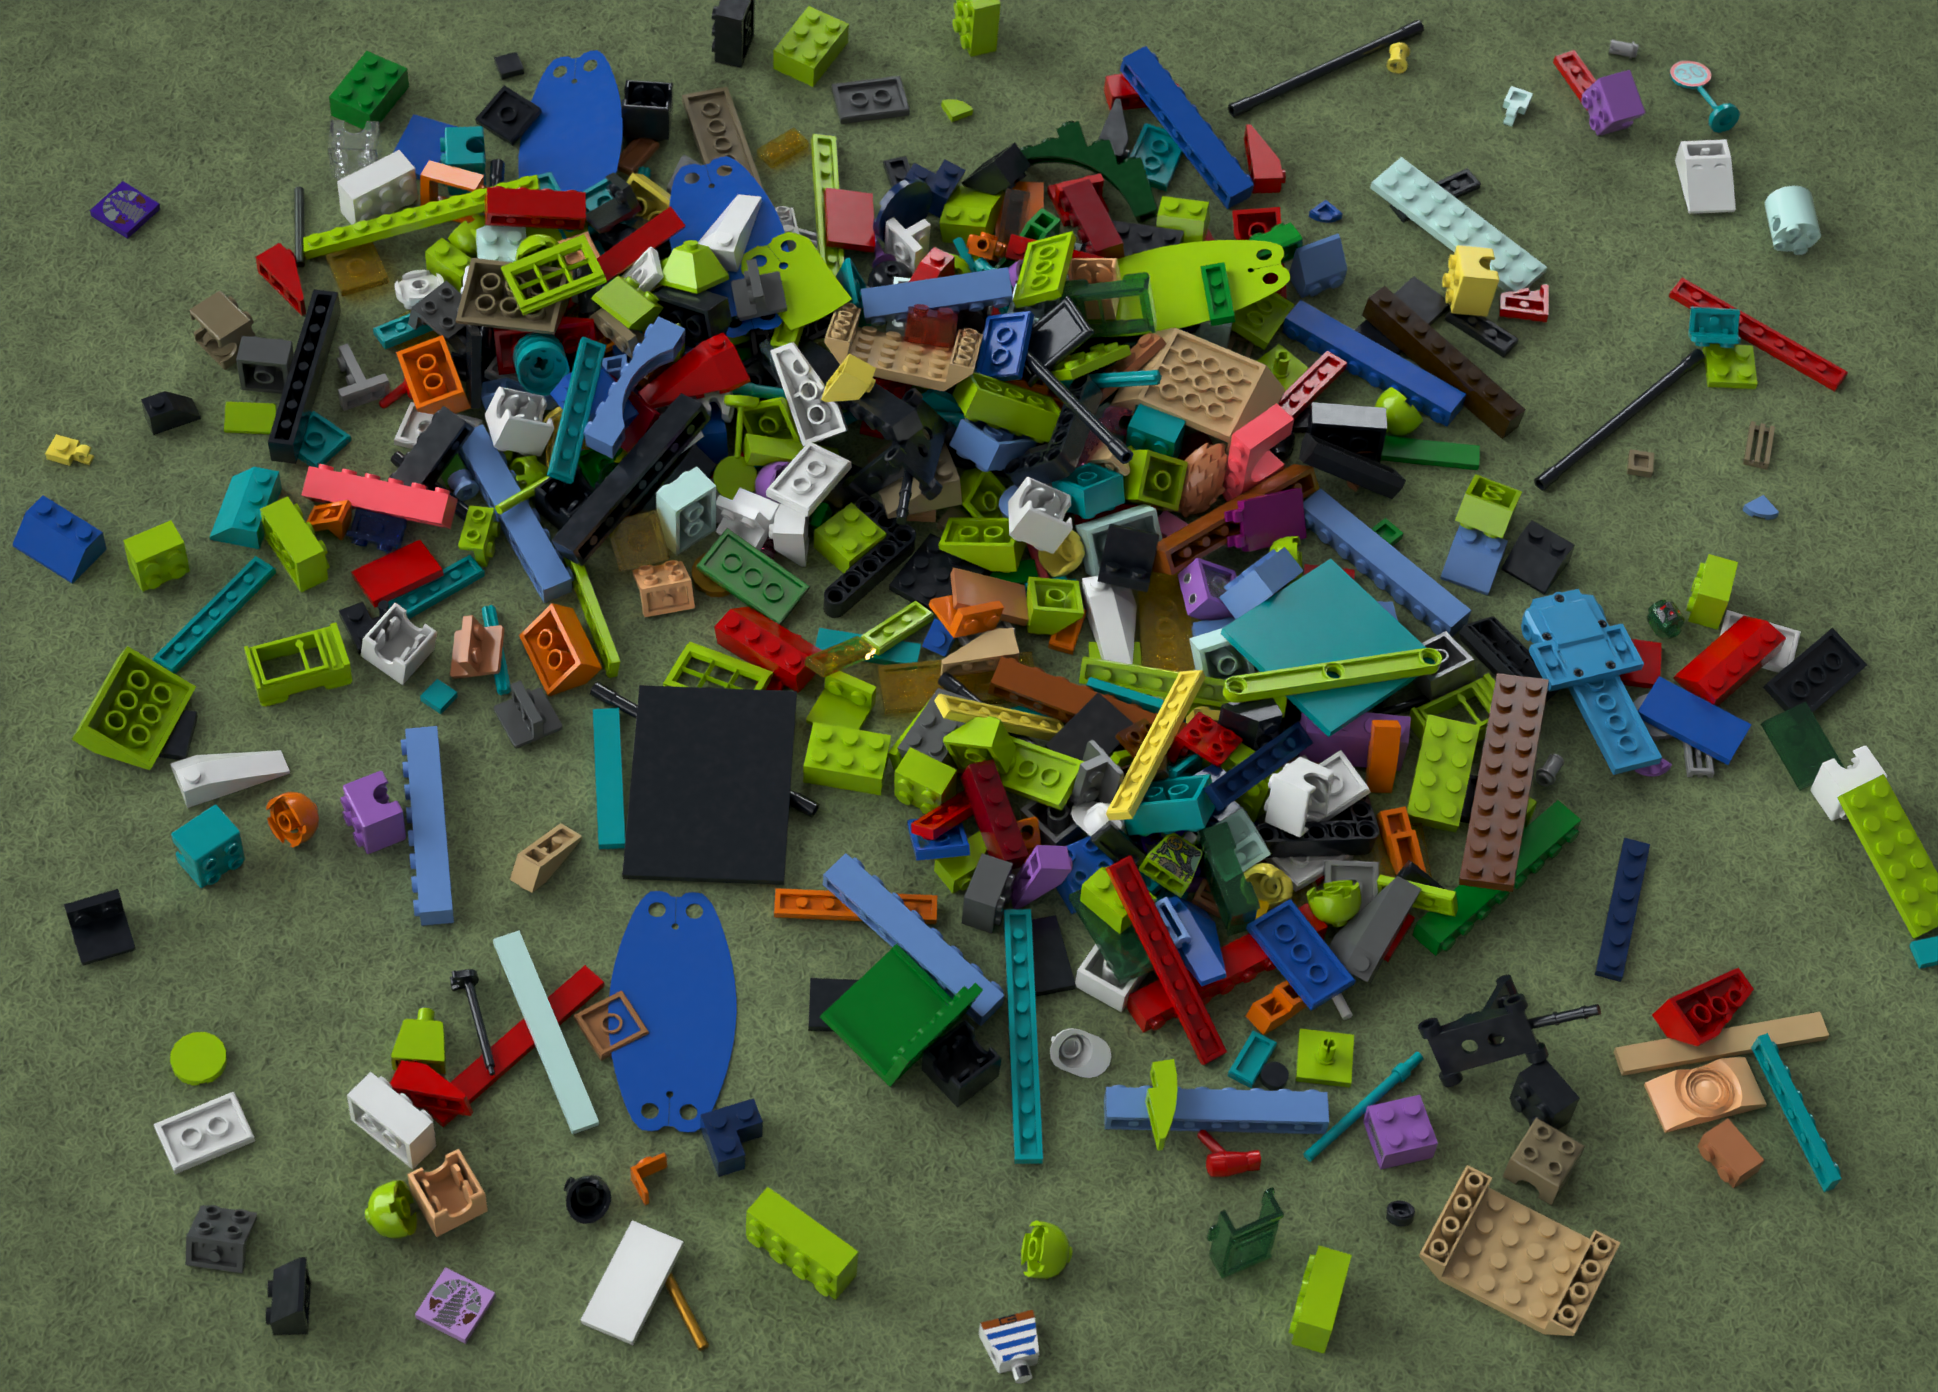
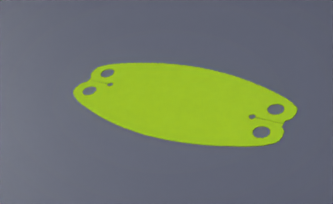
(1179, 283)

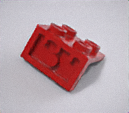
(1205, 739)

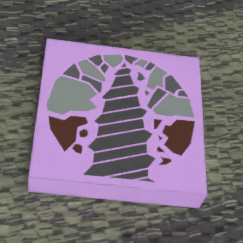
(455, 1305)

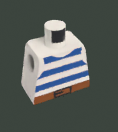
(1012, 1343)

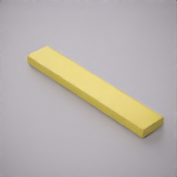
(1013, 720)

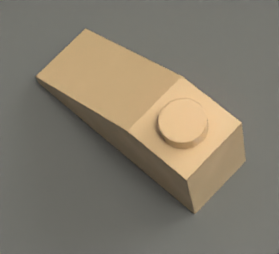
(1103, 457)
(982, 653)
(543, 857)

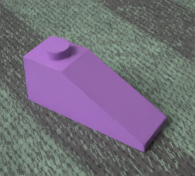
(1040, 873)

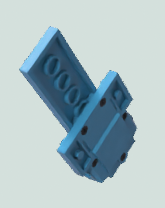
(1584, 653)

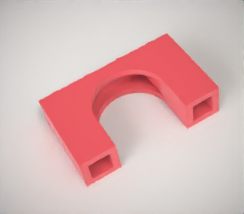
(1250, 452)

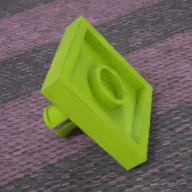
(1283, 365)
(1324, 1058)

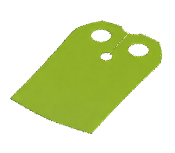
(807, 282)

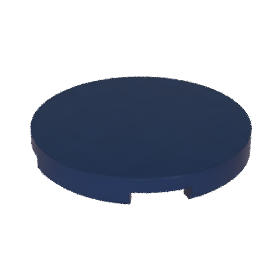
(906, 202)

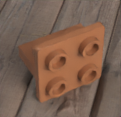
(476, 649)

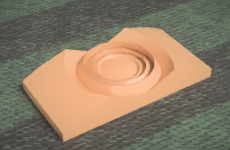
(1704, 1093)

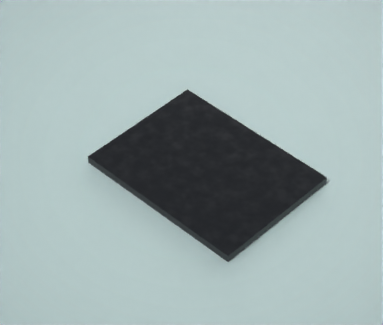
(710, 785)

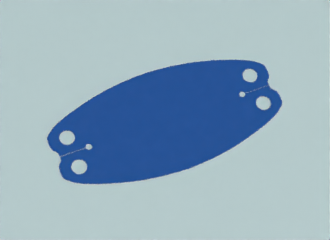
(578, 126)
(702, 206)
(687, 1001)

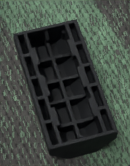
(1350, 466)
(1499, 649)

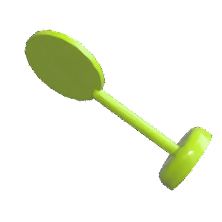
(732, 471)

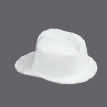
(1093, 816)
(1080, 1053)

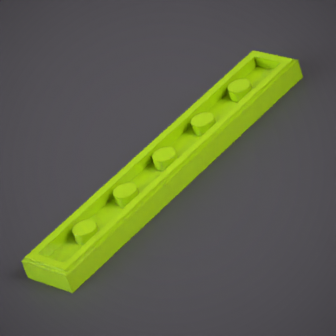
(594, 619)

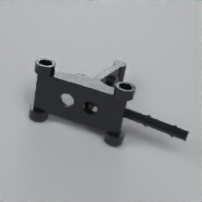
(913, 458)
(1500, 1018)

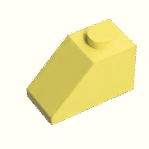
(849, 381)

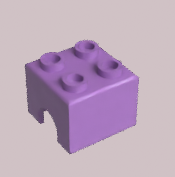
(1613, 103)
(370, 813)

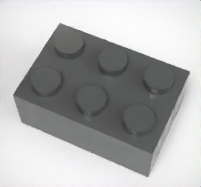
(929, 730)

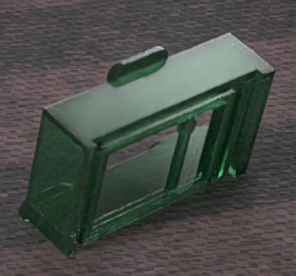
(1131, 285)
(1225, 878)
(1247, 1245)

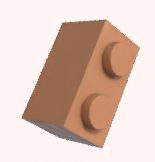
(1730, 1153)

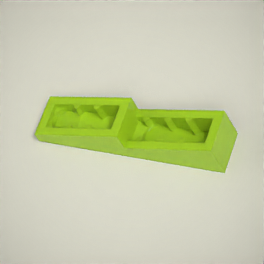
(764, 450)

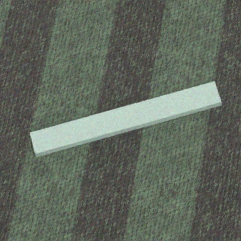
(546, 1032)

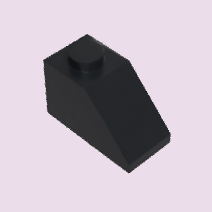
(168, 411)

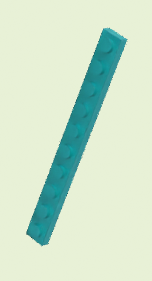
(1023, 1037)

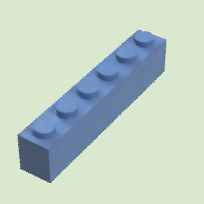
(954, 292)

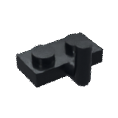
(358, 621)

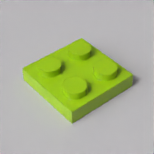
(1730, 367)

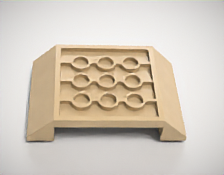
(901, 360)
(1204, 386)
(1516, 1257)

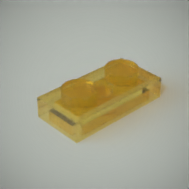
(782, 148)

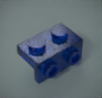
(377, 529)

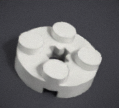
(416, 286)

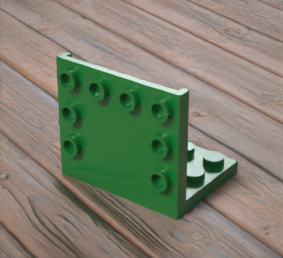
(896, 1014)

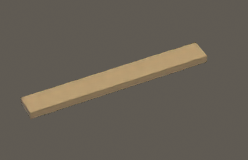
(1728, 1043)

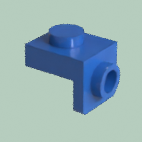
(938, 639)

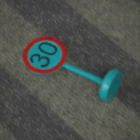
(1696, 76)

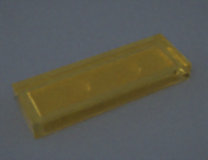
(840, 656)

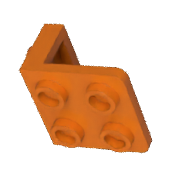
(967, 619)

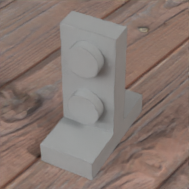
(359, 388)

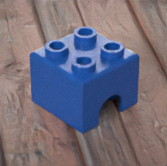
(1086, 861)

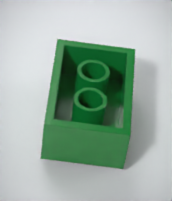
(369, 90)

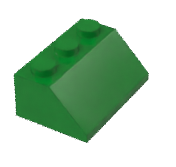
(1281, 234)

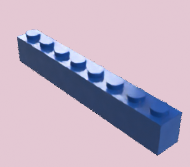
(1187, 127)
(1374, 362)

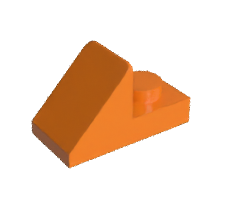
(332, 516)

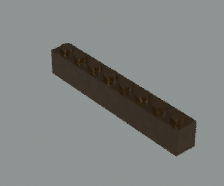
(1443, 361)

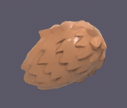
(1203, 479)

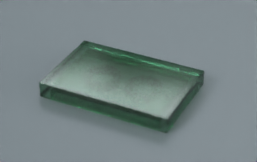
(1800, 743)

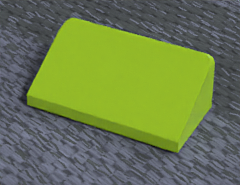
(249, 417)

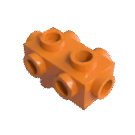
(986, 247)

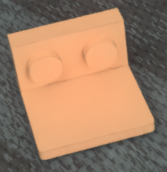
(664, 588)

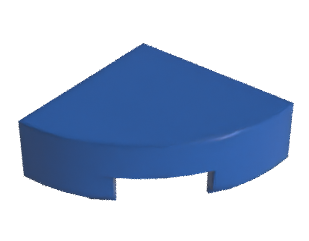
(1326, 212)

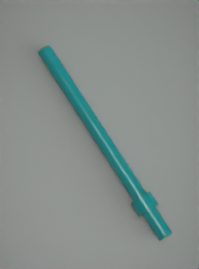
(1399, 1074)

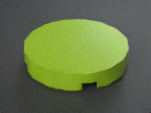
(198, 1058)

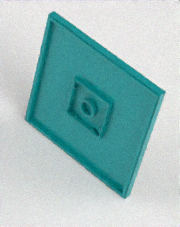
(1318, 622)

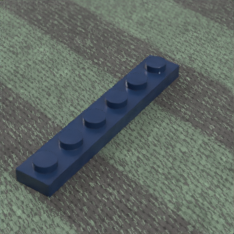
(1258, 766)
(1622, 909)

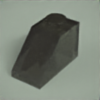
(1014, 214)

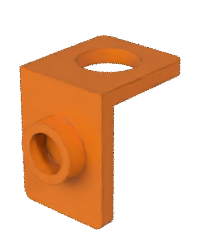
(1034, 839)
(645, 1168)

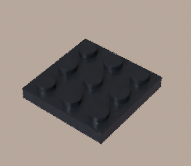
(929, 572)

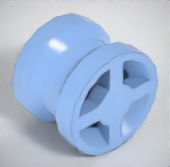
(463, 485)

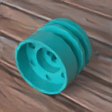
(543, 375)

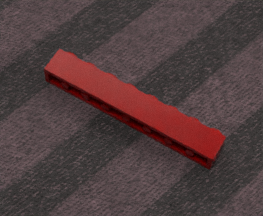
(1242, 963)

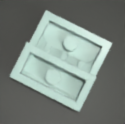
(1249, 843)

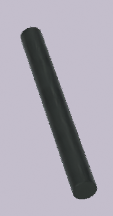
(299, 226)

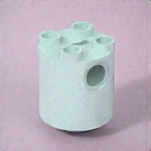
(1792, 219)

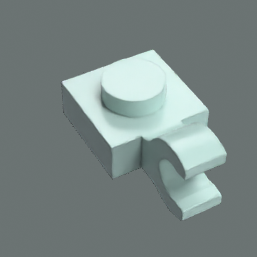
(1516, 102)

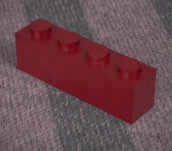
(1091, 220)
(994, 813)

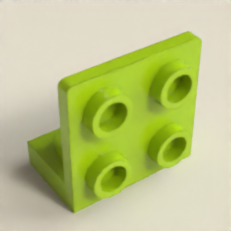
(843, 702)

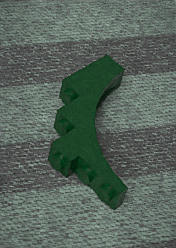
(1072, 149)

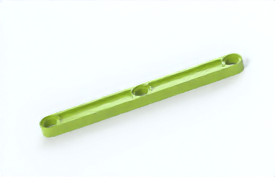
(1315, 677)

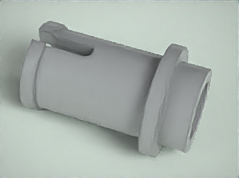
(1623, 48)
(1546, 775)

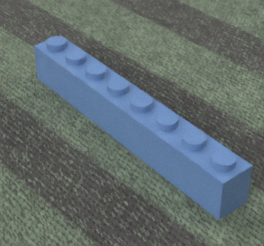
(519, 523)
(1384, 565)
(429, 826)
(897, 924)
(1223, 1110)

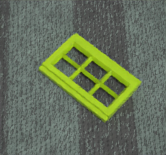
(562, 292)
(716, 659)

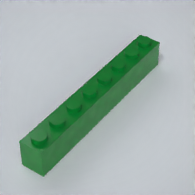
(1540, 841)

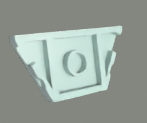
(499, 242)

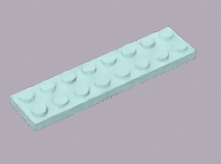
(1455, 223)

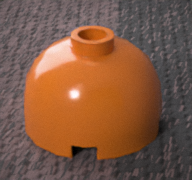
(290, 812)

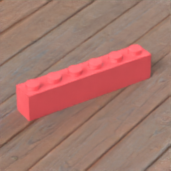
(379, 496)

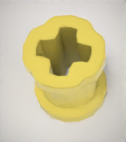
(1397, 57)

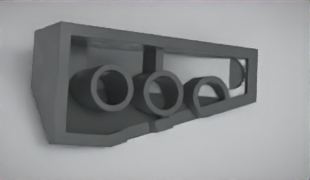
(1371, 932)

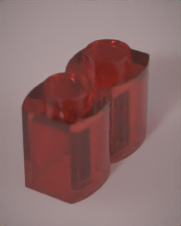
(930, 326)

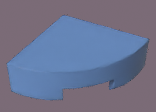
(1761, 508)

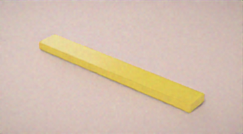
(1155, 745)

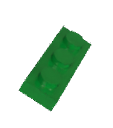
(1217, 294)

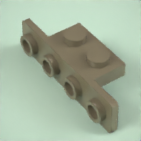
(624, 338)

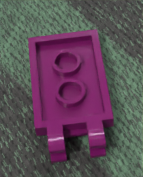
(1267, 519)

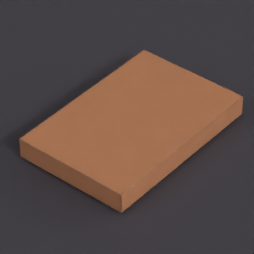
(976, 589)

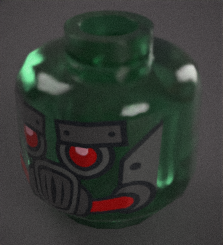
(1665, 619)

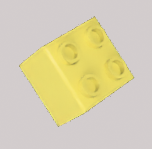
(1470, 281)

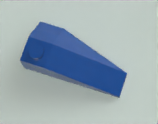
(1204, 953)

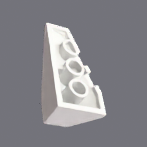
(732, 231)
(804, 390)
(790, 534)
(1111, 618)
(217, 775)

